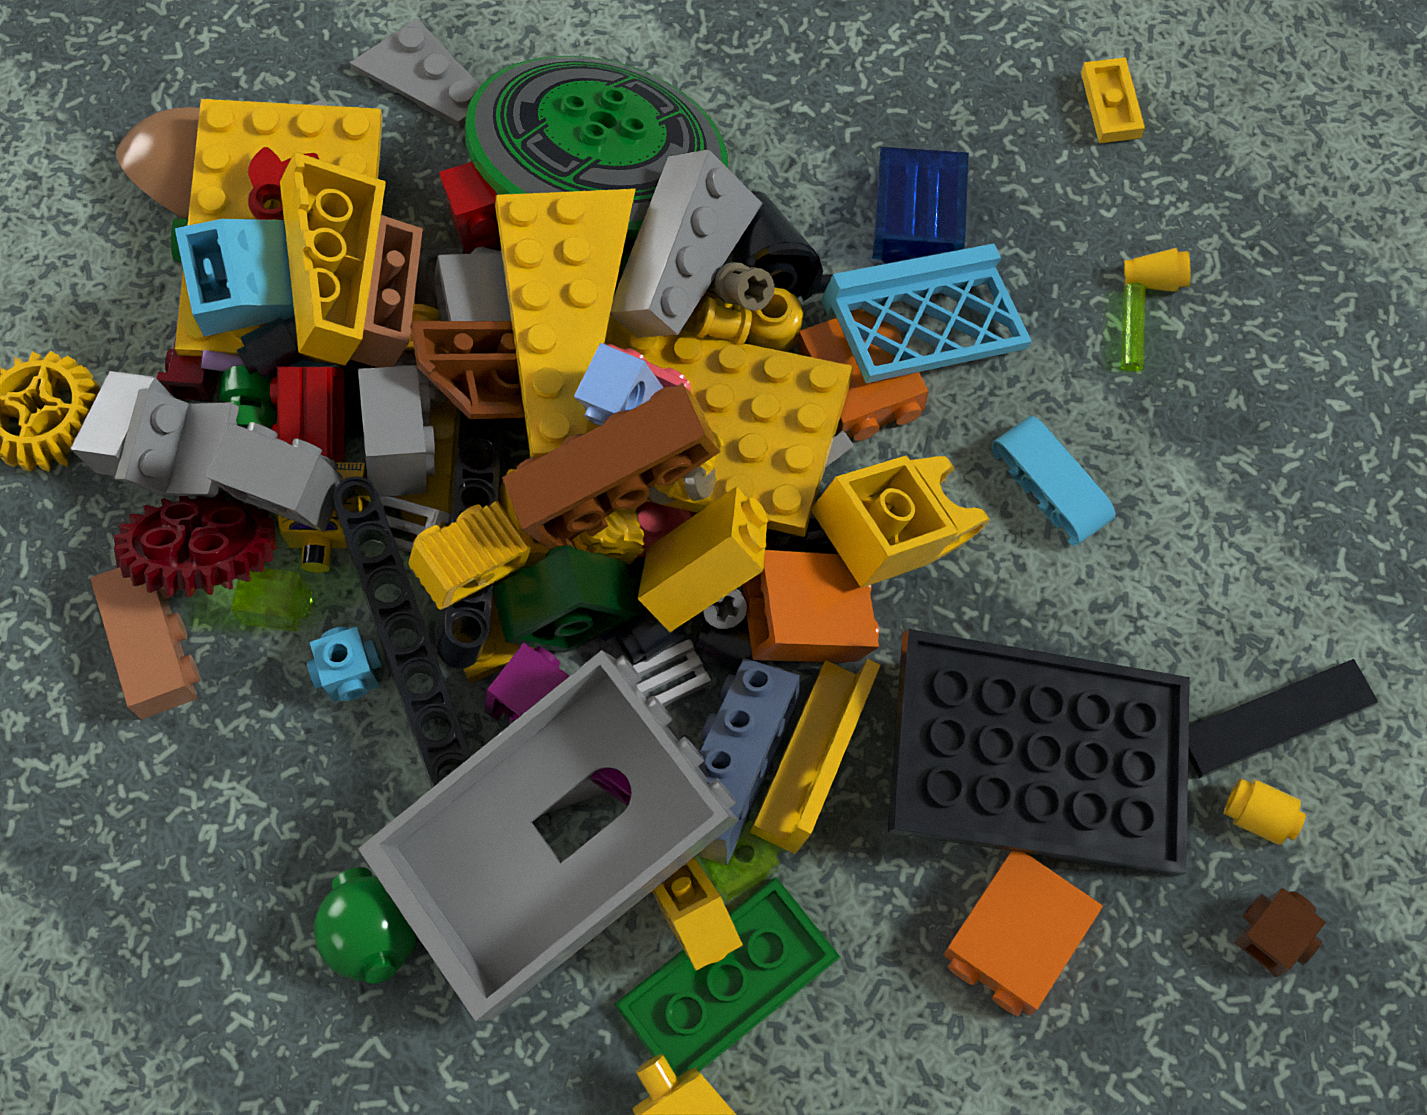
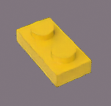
(1112, 100)

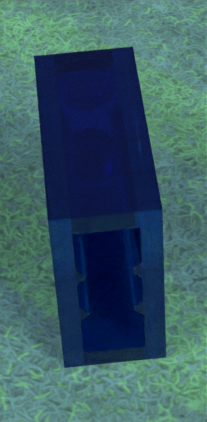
(919, 203)

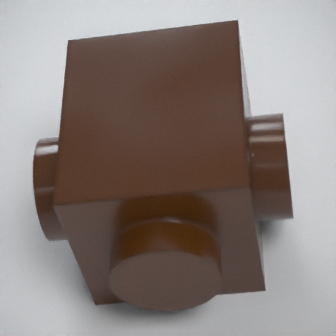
(1281, 931)

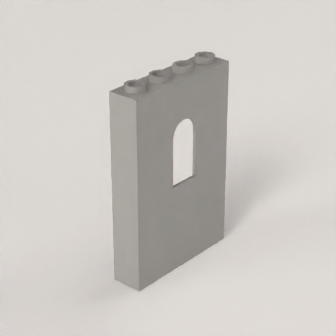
(483, 878)

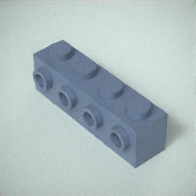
(745, 740)

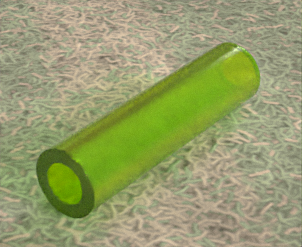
(1133, 327)

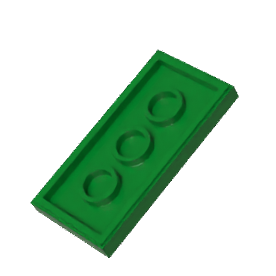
(705, 1011)

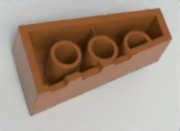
(610, 467)

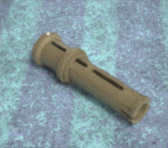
(743, 286)

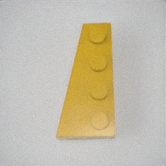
(331, 252)

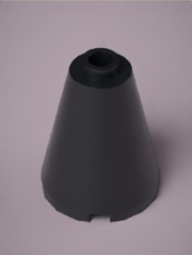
(780, 250)

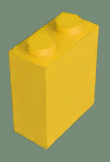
(704, 559)

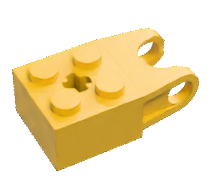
(894, 517)

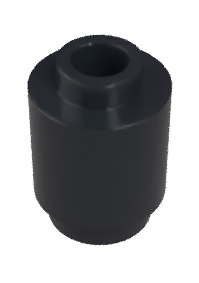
(270, 347)
(646, 637)
(725, 646)

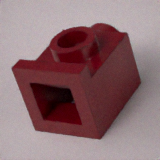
(186, 378)

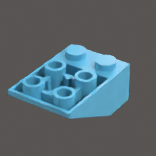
(236, 273)

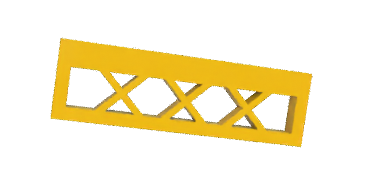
(813, 755)

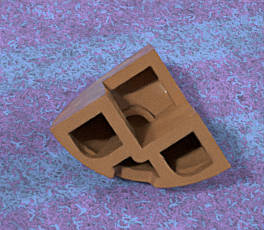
(161, 156)

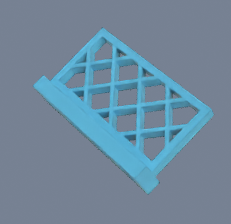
(908, 283)

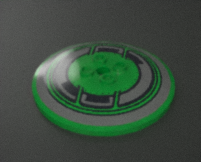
(548, 121)

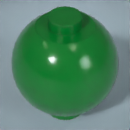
(362, 929)

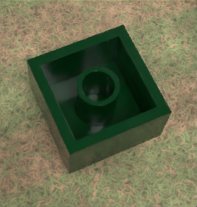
(565, 599)

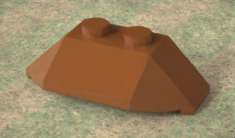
(471, 365)

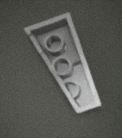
(682, 243)

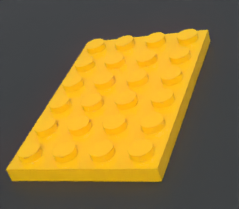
(225, 145)
(767, 407)

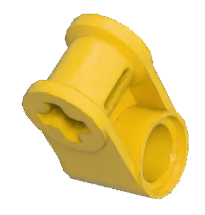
(719, 319)

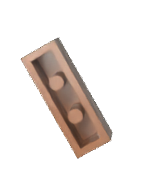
(390, 294)
(145, 645)

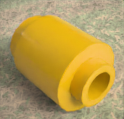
(1265, 811)

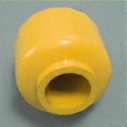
(777, 323)

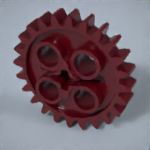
(195, 544)

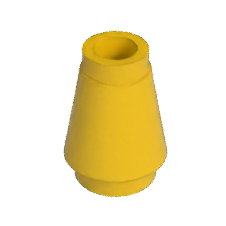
(1160, 270)

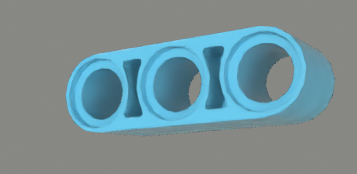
(1055, 479)

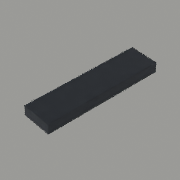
(1278, 717)

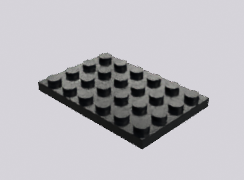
(1040, 754)

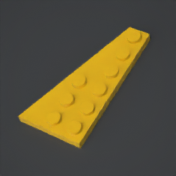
(560, 287)

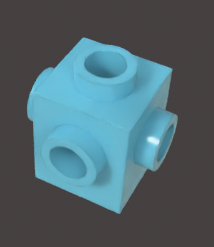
(344, 664)

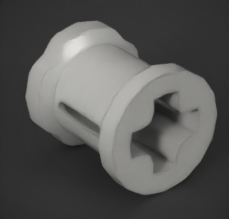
(730, 609)

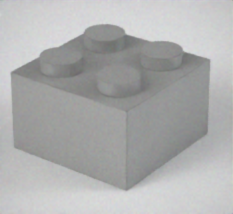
(396, 429)
(276, 475)

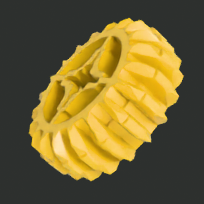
(46, 422)

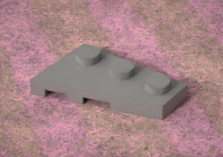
(420, 70)

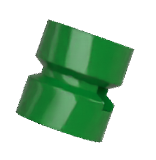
(251, 396)

